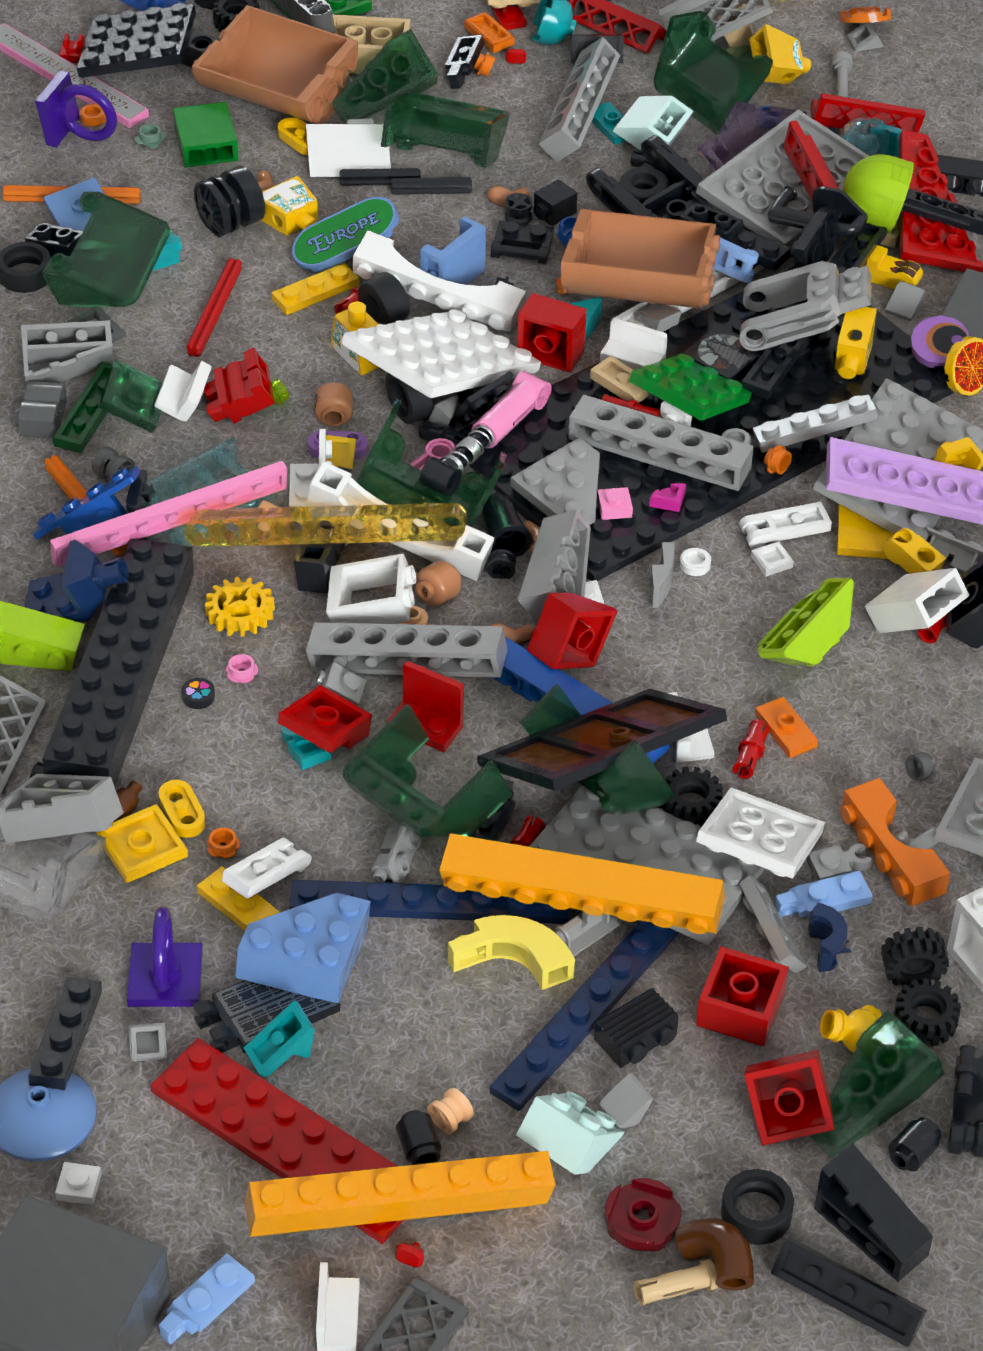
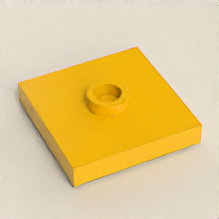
(143, 843)

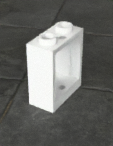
(367, 575)
(965, 939)

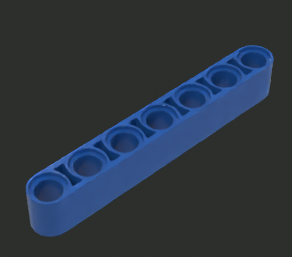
(534, 679)

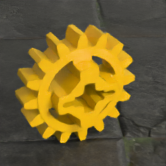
(239, 606)

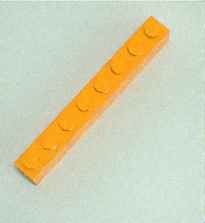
(583, 883)
(398, 1193)

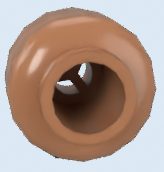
(333, 404)
(438, 583)

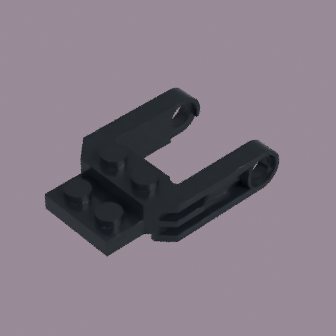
(669, 202)

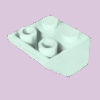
(653, 116)
(569, 1131)

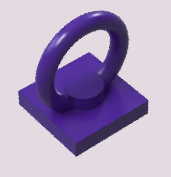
(60, 111)
(163, 970)

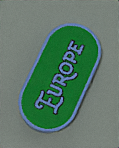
(341, 233)

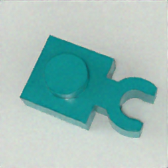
(303, 751)

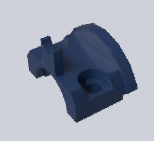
(831, 927)

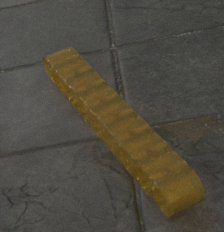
(313, 533)

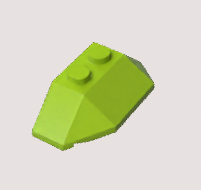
(811, 625)

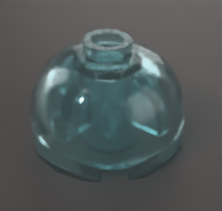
(867, 135)

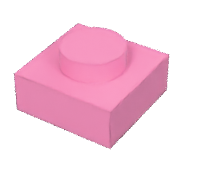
(614, 503)

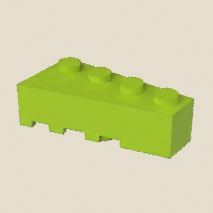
(37, 638)

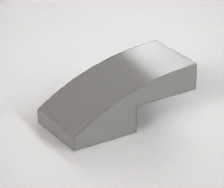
(662, 574)

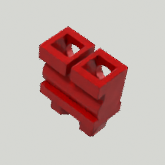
(239, 388)

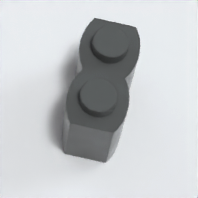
(40, 408)

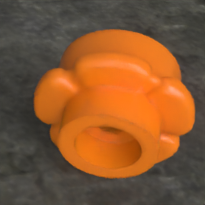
(484, 64)
(777, 459)
(223, 836)

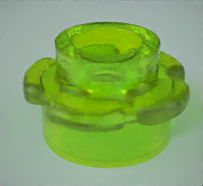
(279, 391)

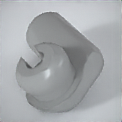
(923, 841)

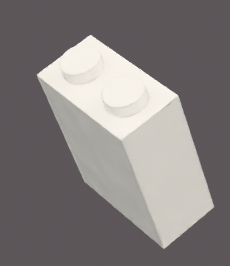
(917, 600)

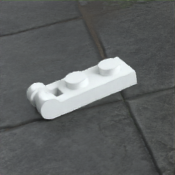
(785, 524)
(265, 867)

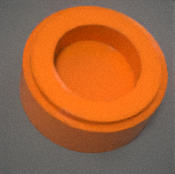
(92, 115)

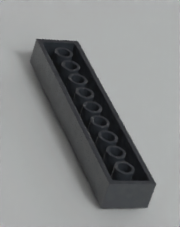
(121, 663)

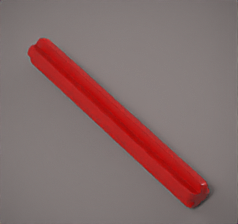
(214, 307)

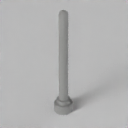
(842, 65)

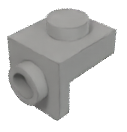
(341, 682)

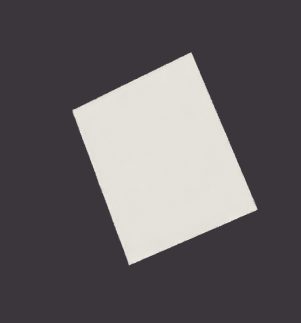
(345, 147)

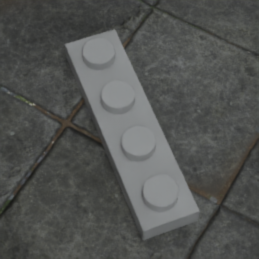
(815, 423)

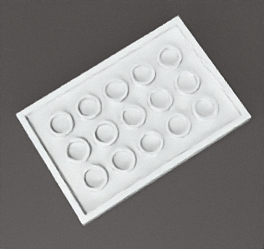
(440, 352)

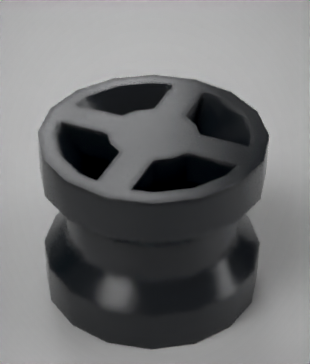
(518, 208)

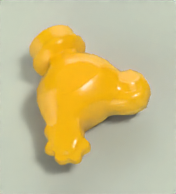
(838, 1026)

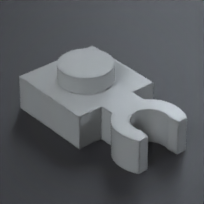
(834, 862)

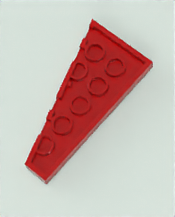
(923, 238)

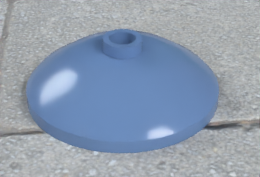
(44, 1127)

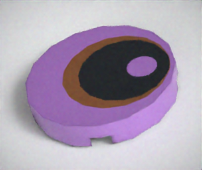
(934, 339)

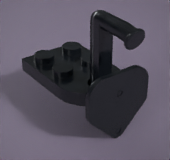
(832, 216)

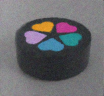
(198, 693)

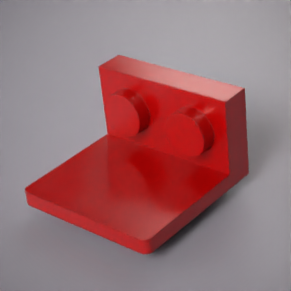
(436, 703)

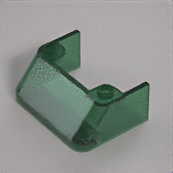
(445, 125)
(399, 482)
(385, 779)
(629, 781)

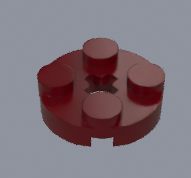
(637, 1233)

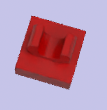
(72, 49)

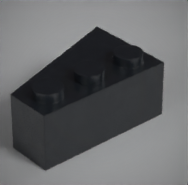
(871, 1213)

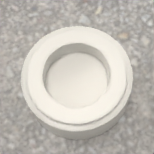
(695, 561)

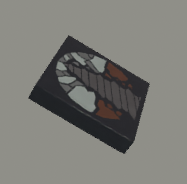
(724, 353)

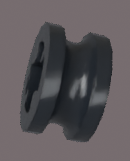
(501, 564)

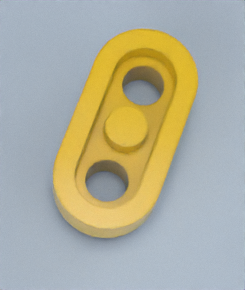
(294, 134)
(182, 811)

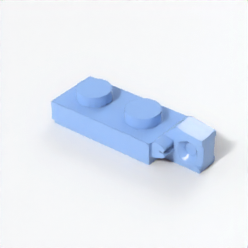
(837, 892)
(206, 1298)

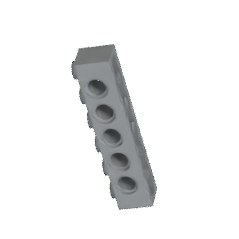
(579, 99)
(661, 442)
(386, 648)

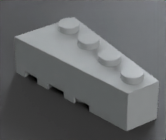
(556, 561)

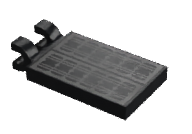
(248, 1009)

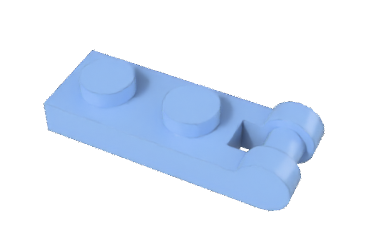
(727, 259)

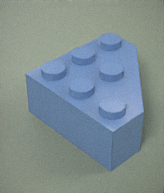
(306, 947)

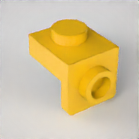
(960, 453)

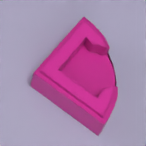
(669, 498)

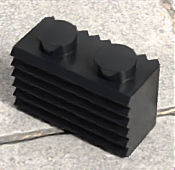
(636, 1028)

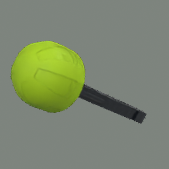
(882, 190)

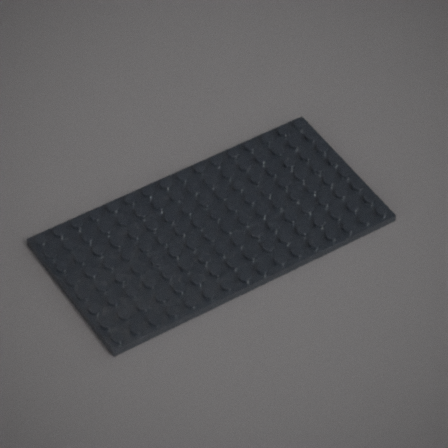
(804, 388)

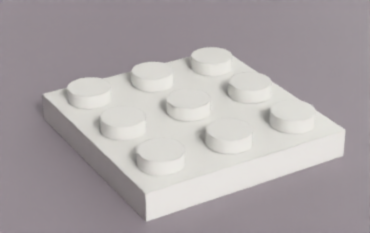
(760, 833)

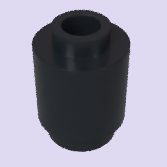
(418, 1138)
(915, 1144)

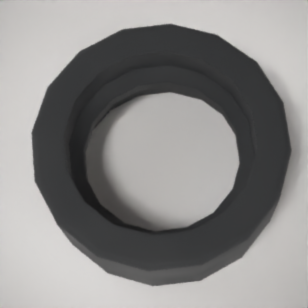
(23, 280)
(414, 404)
(762, 1182)

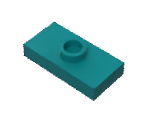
(606, 120)

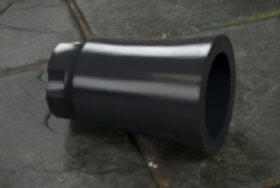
(505, 525)

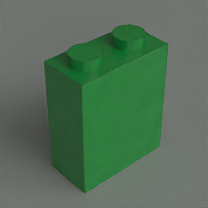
(205, 134)

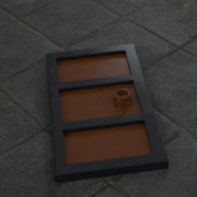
(598, 737)

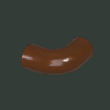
(725, 1244)

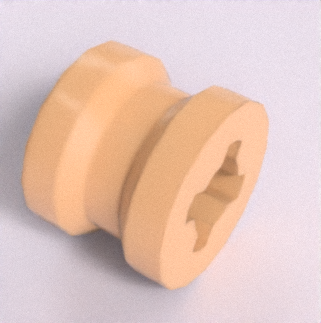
(450, 1111)

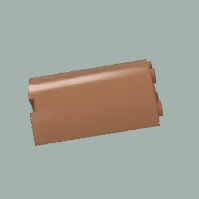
(278, 64)
(640, 259)

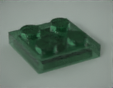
(131, 396)

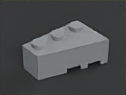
(65, 349)
(58, 807)

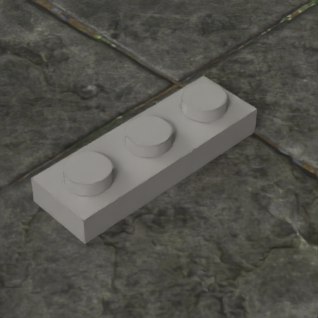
(771, 925)

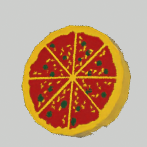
(965, 366)

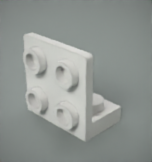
(303, 474)

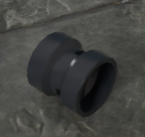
(964, 1137)

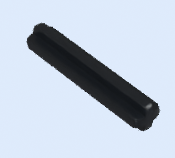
(365, 177)
(433, 185)

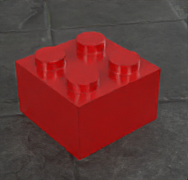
(552, 331)
(742, 996)

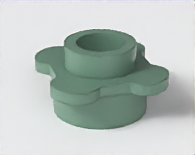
(150, 136)

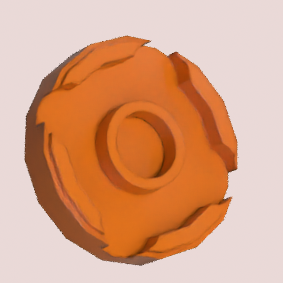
(865, 15)

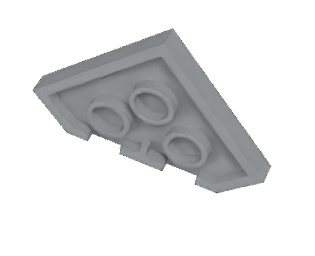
(563, 481)

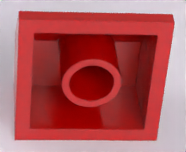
(571, 631)
(789, 1097)

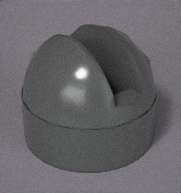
(913, 769)

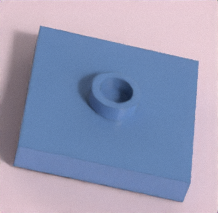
(65, 205)

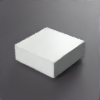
(772, 558)

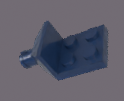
(79, 588)

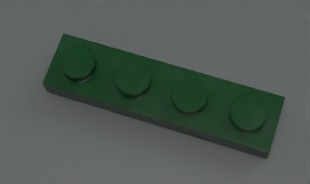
(85, 415)

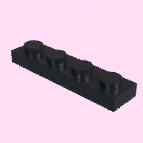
(65, 1033)
(848, 1292)

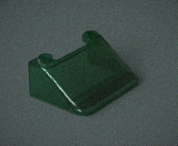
(704, 73)
(110, 256)

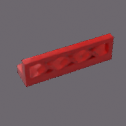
(615, 15)
(838, 110)
(807, 159)

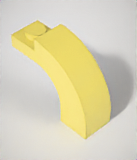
(517, 940)

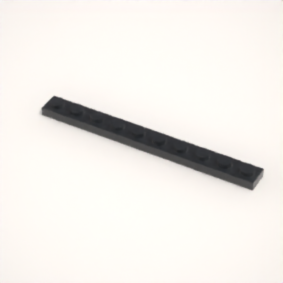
(779, 359)

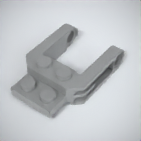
(826, 295)

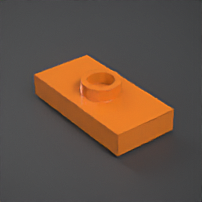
(494, 35)
(787, 727)

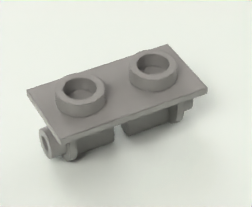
(965, 553)
(399, 850)
(585, 930)

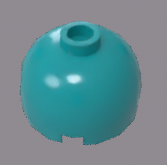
(553, 22)

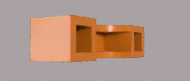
(913, 871)

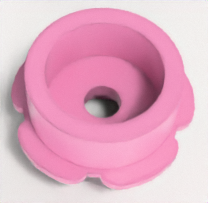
(241, 669)

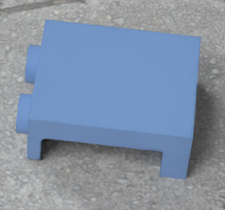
(459, 260)

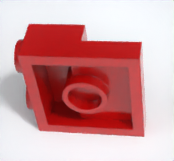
(326, 720)

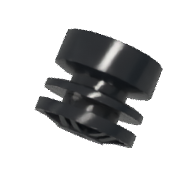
(229, 201)

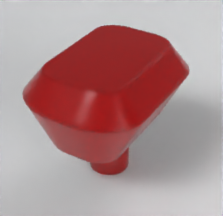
(515, 56)
(410, 1254)

